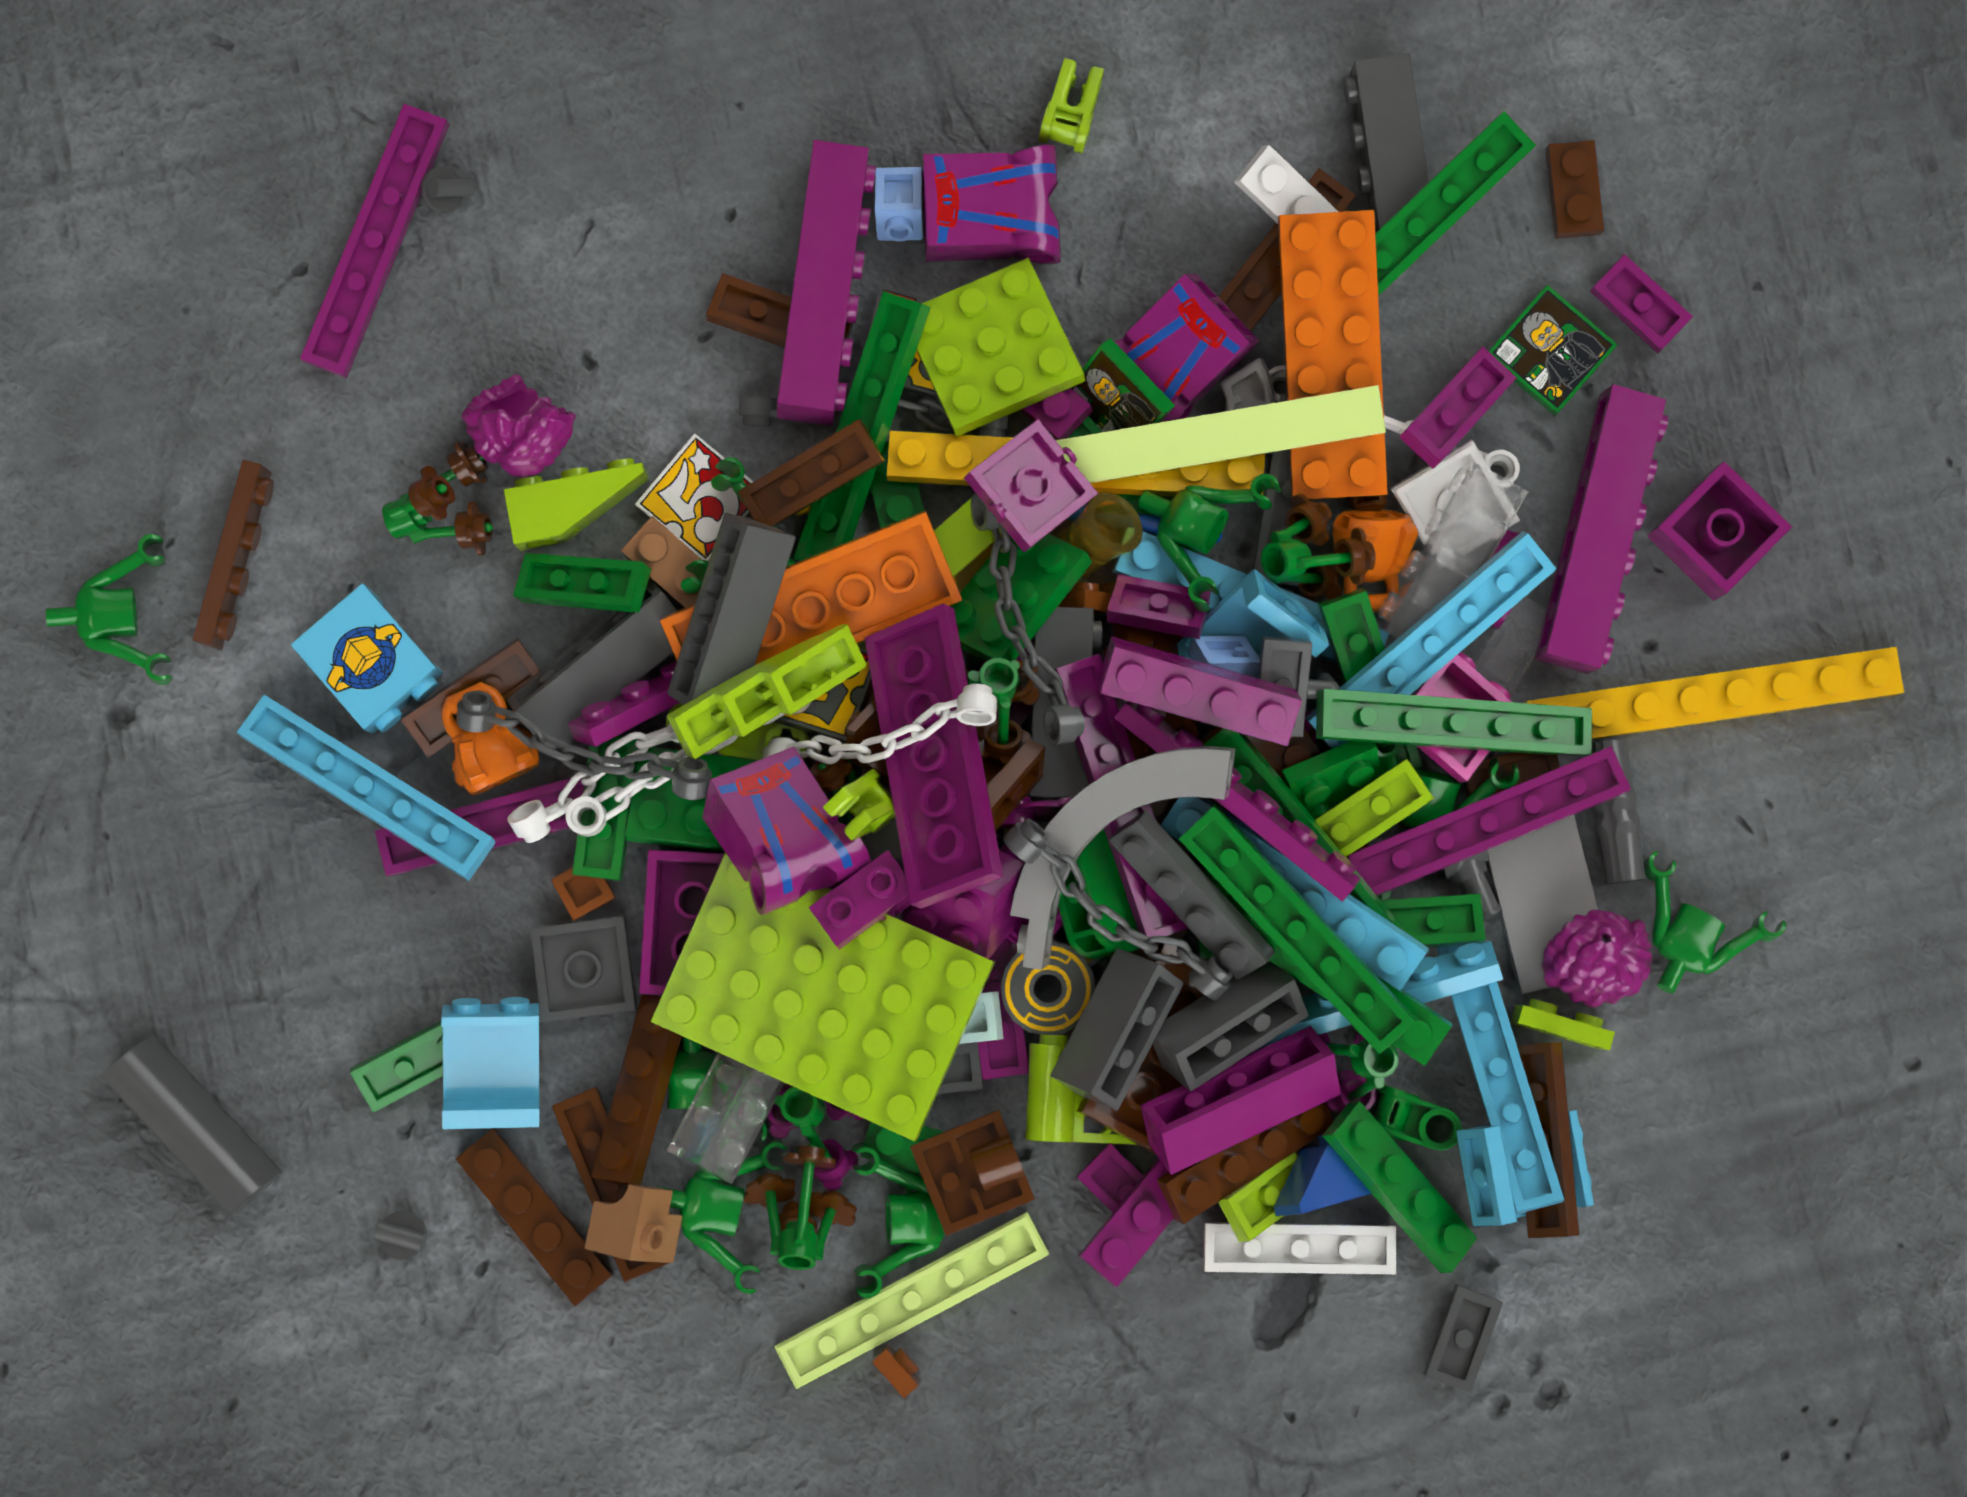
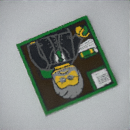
(1552, 350)
(1120, 391)

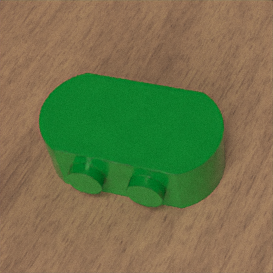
(1106, 889)

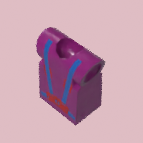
(991, 206)
(1187, 343)
(778, 831)

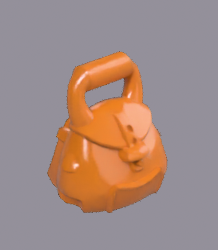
(1392, 540)
(490, 756)

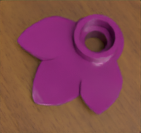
(1037, 811)

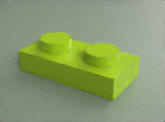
(1582, 1030)
(1252, 1205)

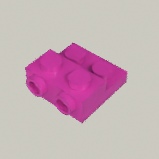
(1460, 681)

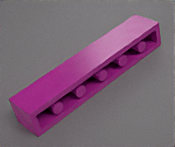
(823, 283)
(1601, 529)

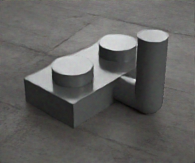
(1288, 664)

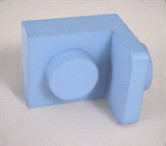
(898, 203)
(1226, 652)

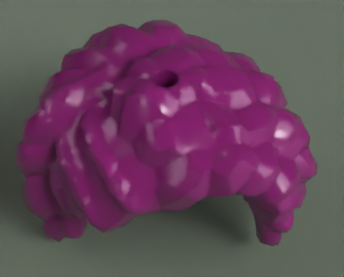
(517, 427)
(1596, 969)

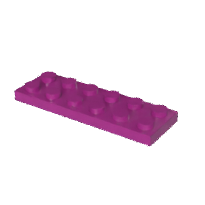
(940, 780)

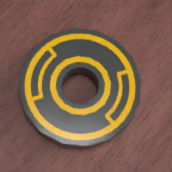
(1055, 1016)

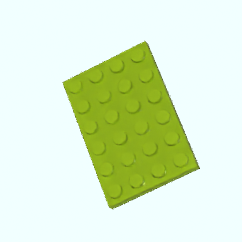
(845, 1024)

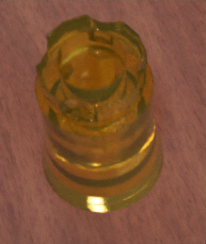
(1104, 530)

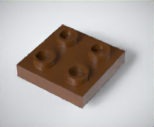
(972, 1172)

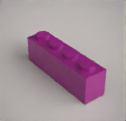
(1199, 691)
(1241, 1100)

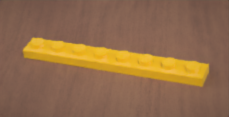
(948, 459)
(1738, 693)

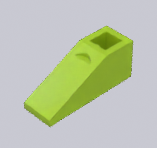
(561, 508)

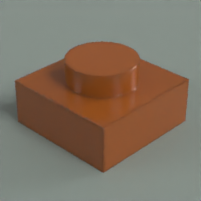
(1087, 596)
(581, 893)
(897, 1369)

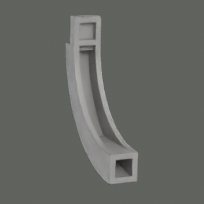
(1153, 778)

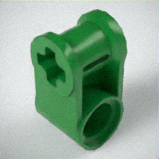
(1411, 1118)

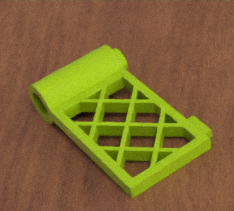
(1051, 1105)

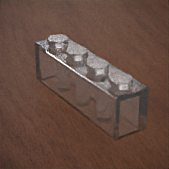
(1457, 544)
(725, 1118)

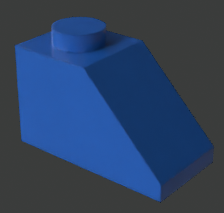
(1318, 1181)

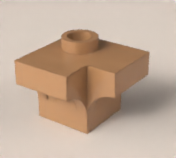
(636, 1226)

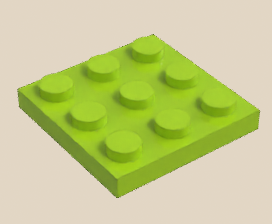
(995, 348)

